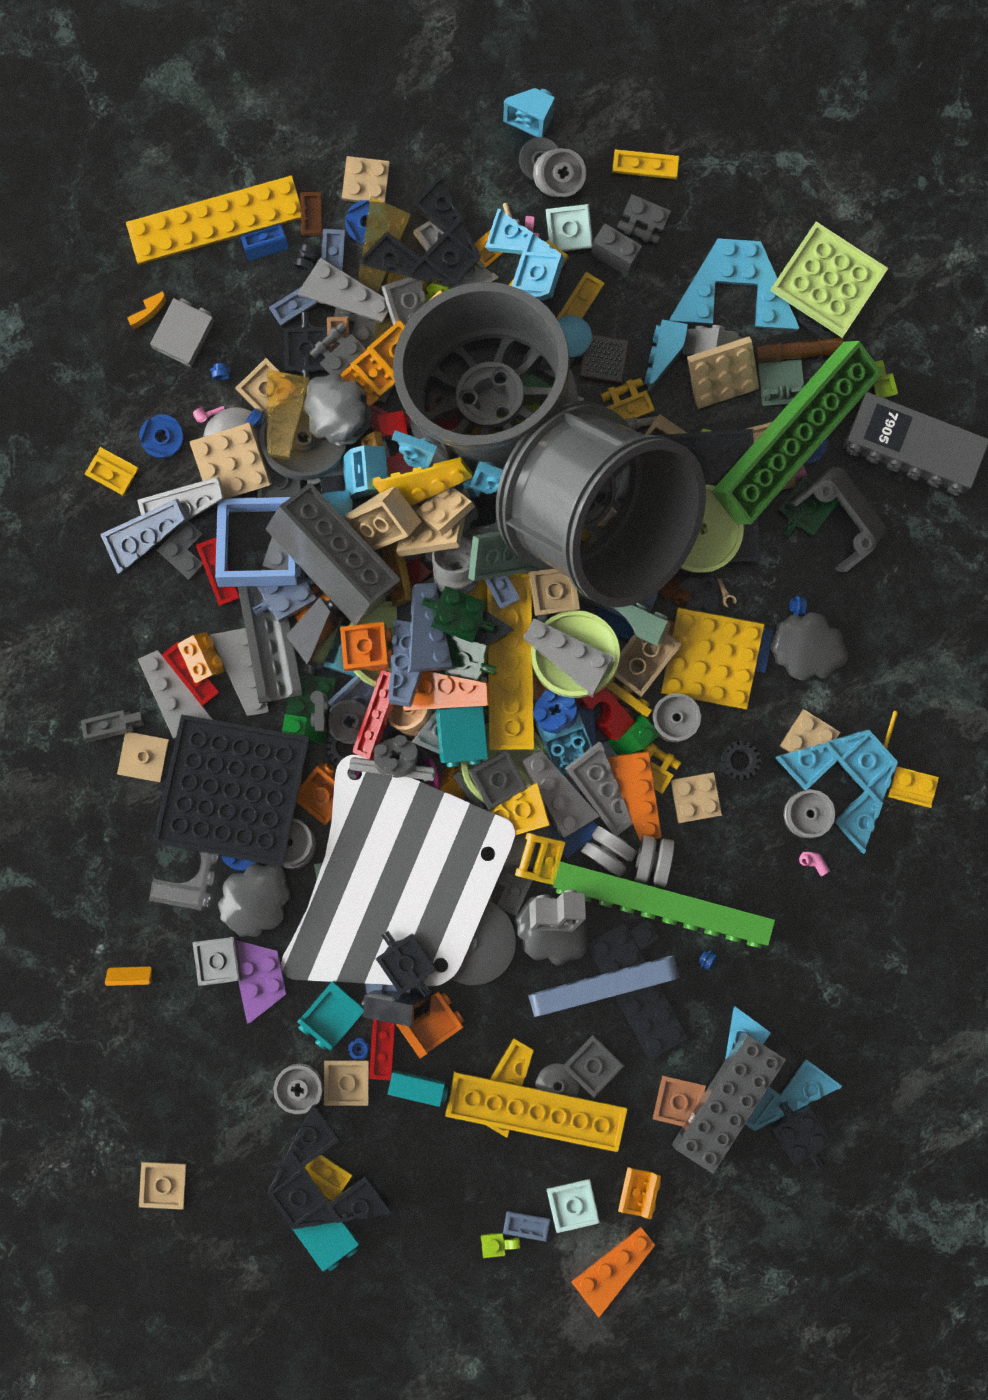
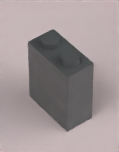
(616, 249)

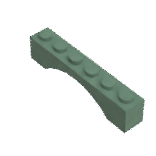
(645, 625)

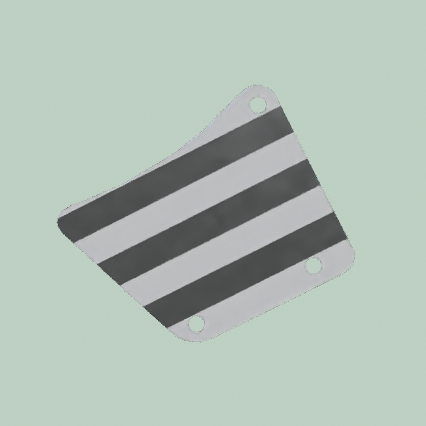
(399, 864)

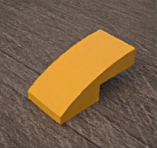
(152, 305)

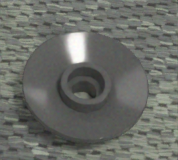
(530, 150)
(556, 1073)

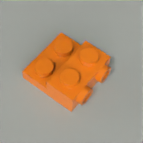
(366, 647)
(318, 792)

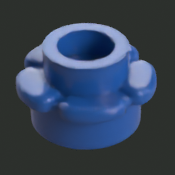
(220, 371)
(256, 417)
(798, 605)
(708, 960)
(365, 1048)

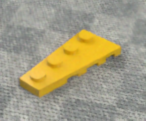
(426, 482)
(524, 810)
(512, 1069)

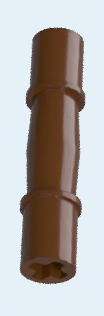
(797, 350)

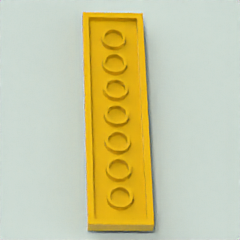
(214, 220)
(513, 685)
(536, 1112)

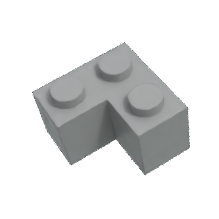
(706, 338)
(558, 914)

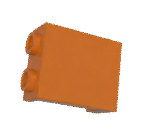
(435, 1028)

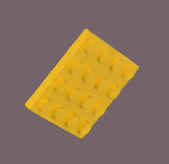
(714, 658)

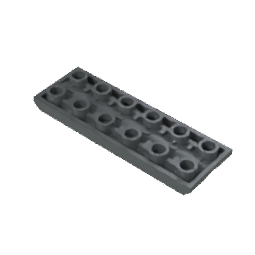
(270, 650)

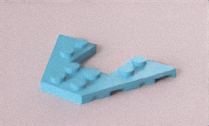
(539, 262)
(735, 263)
(420, 454)
(864, 761)
(804, 1087)

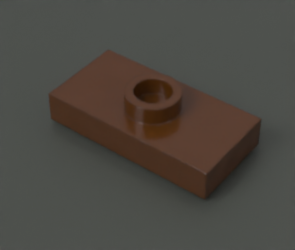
(311, 214)

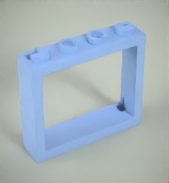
(248, 578)

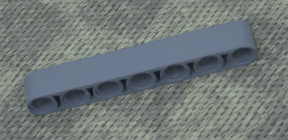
(604, 986)

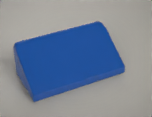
(264, 242)

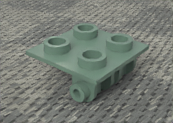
(780, 381)

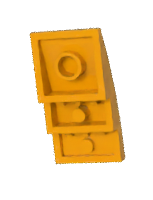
(375, 365)

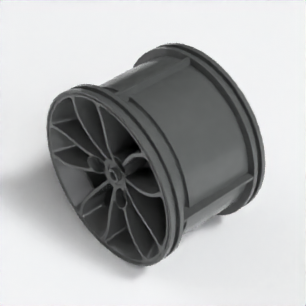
(466, 316)
(566, 483)

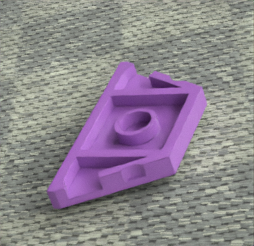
(261, 979)

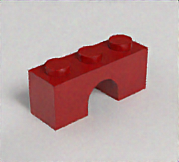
(388, 424)
(614, 717)

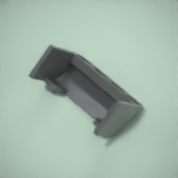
(838, 484)

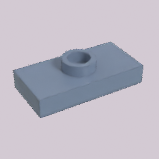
(526, 1226)

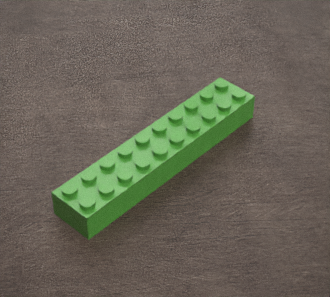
(797, 432)
(665, 904)

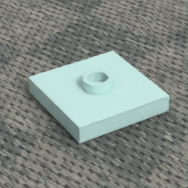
(570, 227)
(573, 1205)

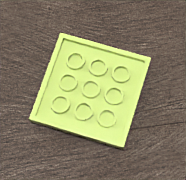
(829, 279)

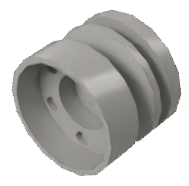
(452, 568)

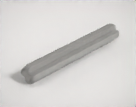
(368, 765)

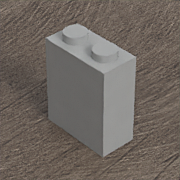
(182, 331)

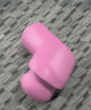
(816, 860)

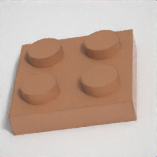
(677, 1100)

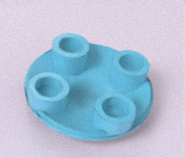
(576, 333)

